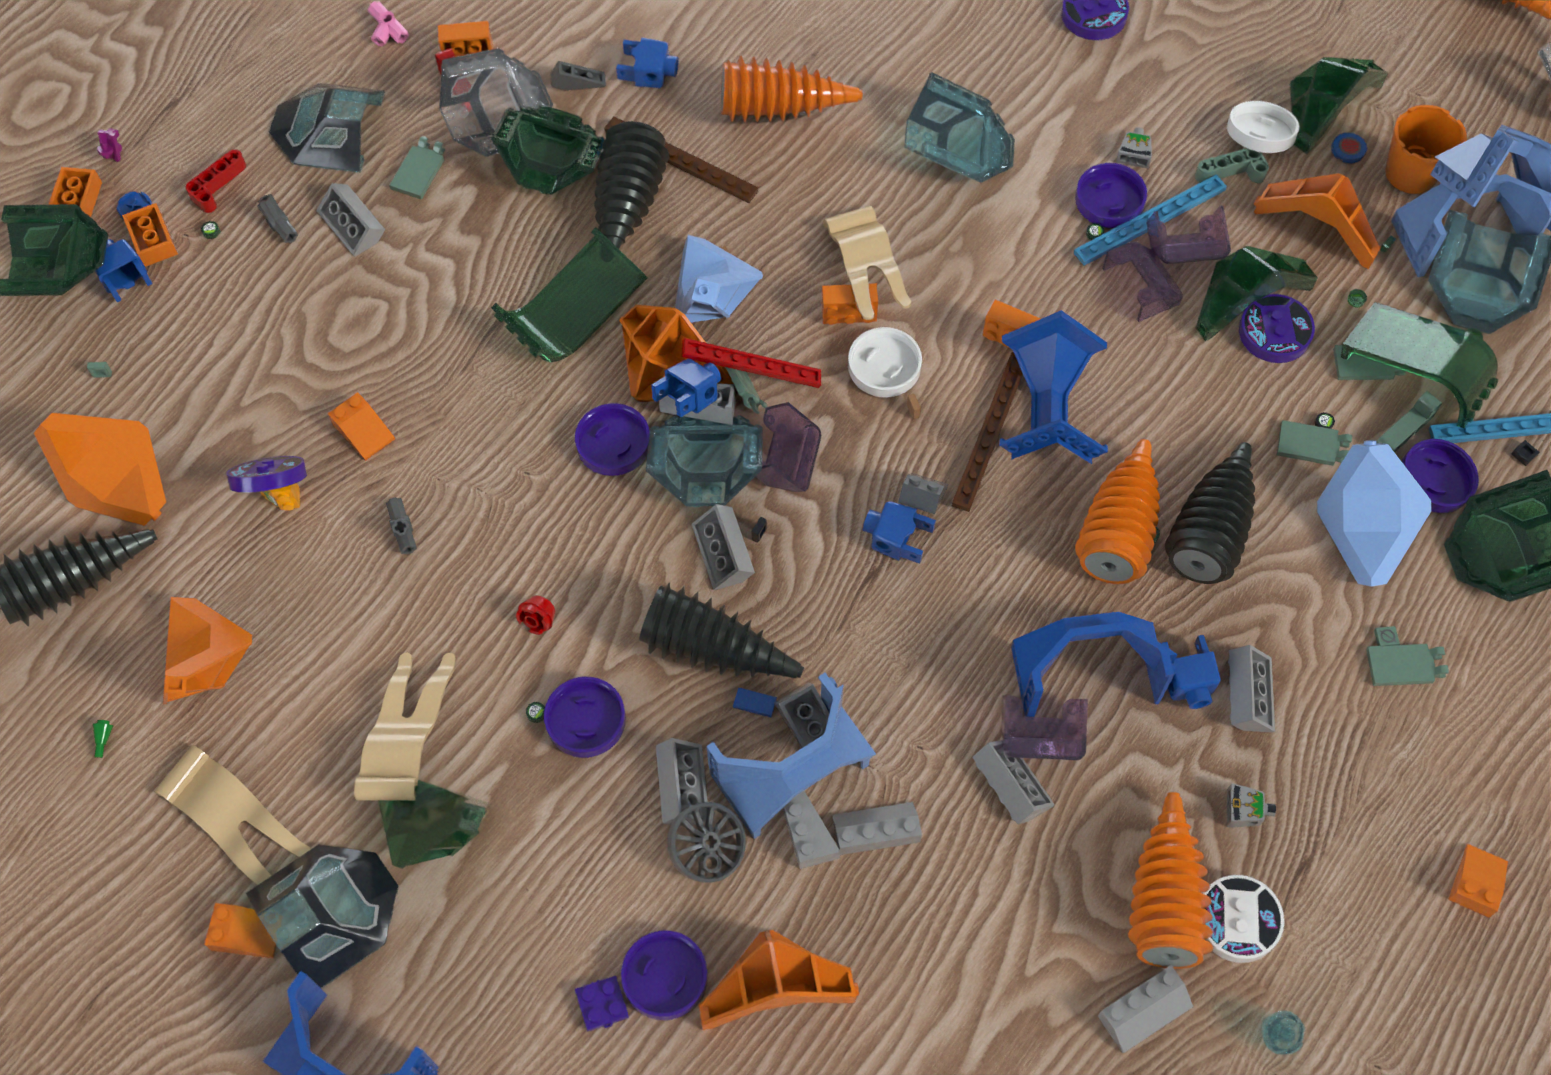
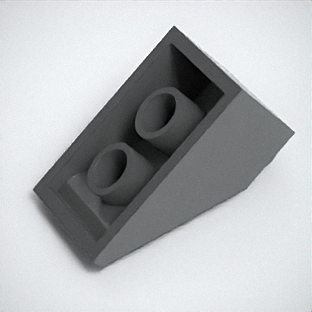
(922, 492)

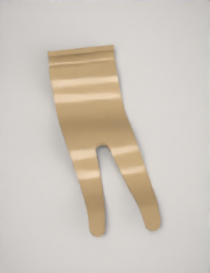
(864, 246)
(396, 743)
(220, 805)

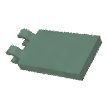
(418, 169)
(1363, 368)
(746, 389)
(1312, 443)
(1405, 664)

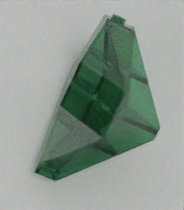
(1325, 90)
(1245, 279)
(431, 825)

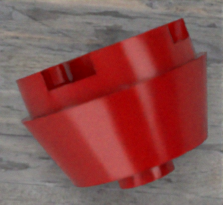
(536, 614)

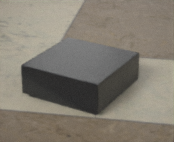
(1525, 453)
(759, 529)

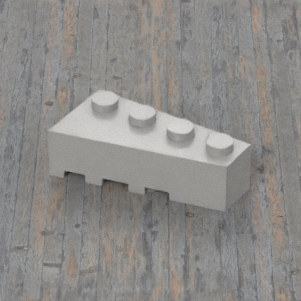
(719, 411)
(808, 833)

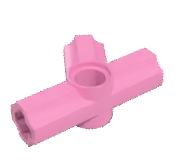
(387, 25)

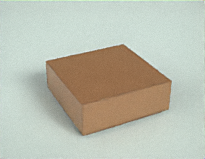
(913, 406)

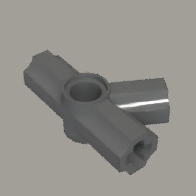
(276, 218)
(401, 525)

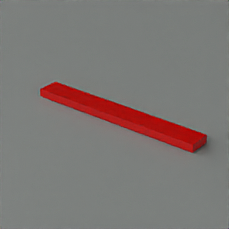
(751, 363)

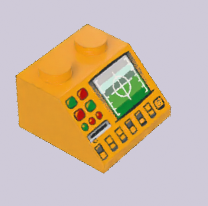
(284, 498)

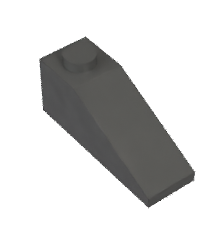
(576, 77)

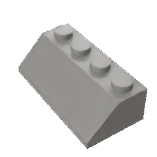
(350, 219)
(722, 547)
(1251, 690)
(680, 778)
(1013, 782)
(877, 828)
(1146, 1009)

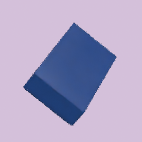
(754, 702)

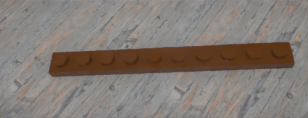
(704, 170)
(988, 435)

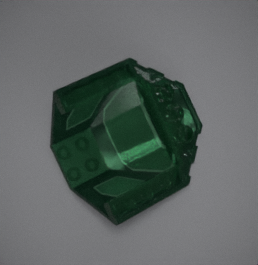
(546, 147)
(51, 248)
(1505, 539)

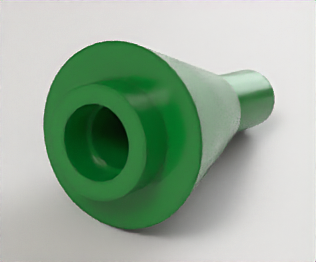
(101, 734)

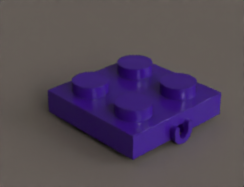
(601, 1003)

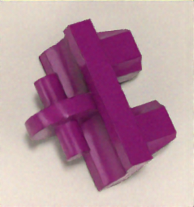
(109, 145)

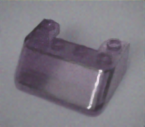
(1209, 244)
(1161, 290)
(791, 448)
(1044, 737)

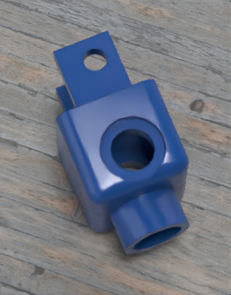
(650, 64)
(121, 268)
(694, 391)
(892, 530)
(1195, 676)

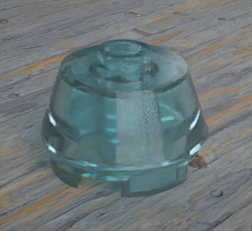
(1283, 1032)

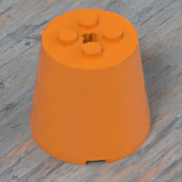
(1415, 142)

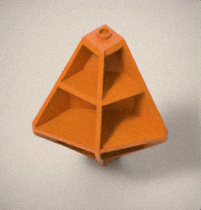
(1329, 200)
(654, 344)
(104, 465)
(200, 649)
(776, 975)

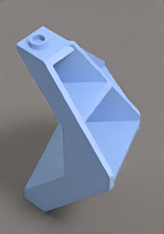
(712, 281)
(1373, 511)

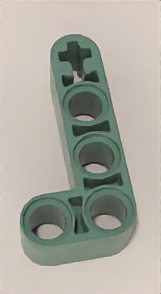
(1234, 163)
(1411, 422)

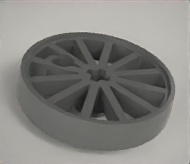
(705, 850)

